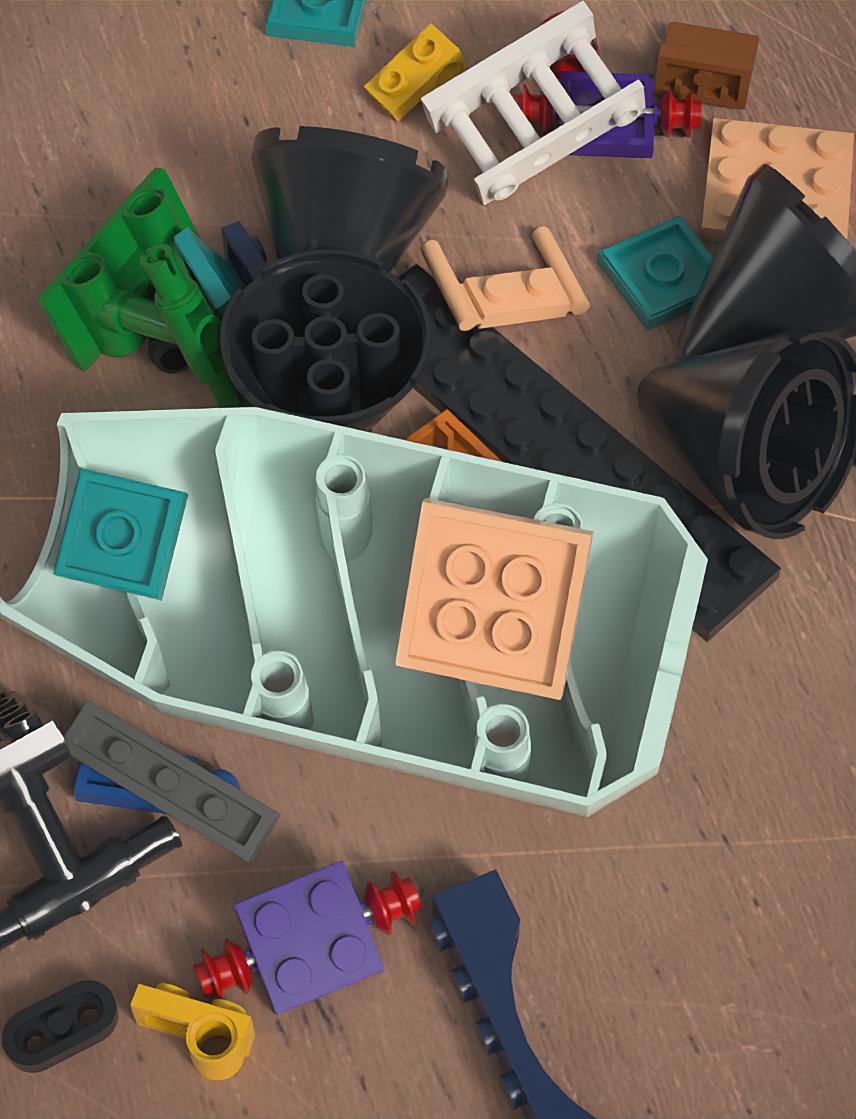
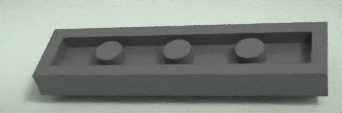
(170, 781)

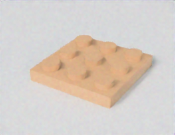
(809, 158)
(493, 598)

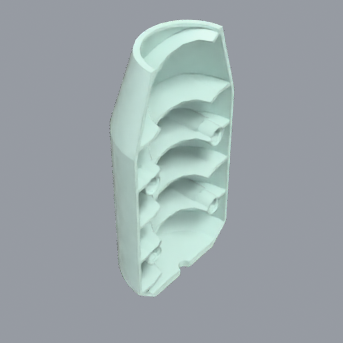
(298, 589)

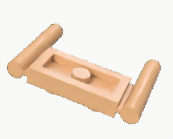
(513, 295)

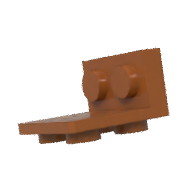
(708, 62)

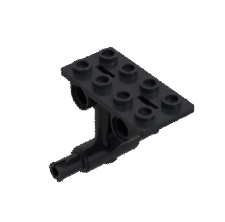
(69, 880)

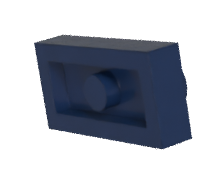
(243, 252)

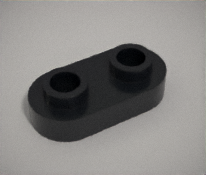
(58, 1022)

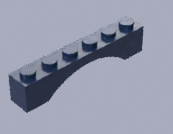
(482, 936)

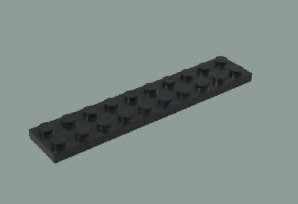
(544, 427)

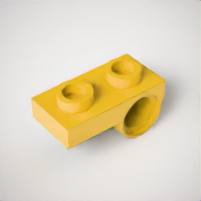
(415, 71)
(174, 1013)

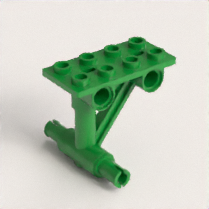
(105, 291)

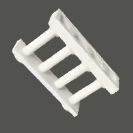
(531, 59)

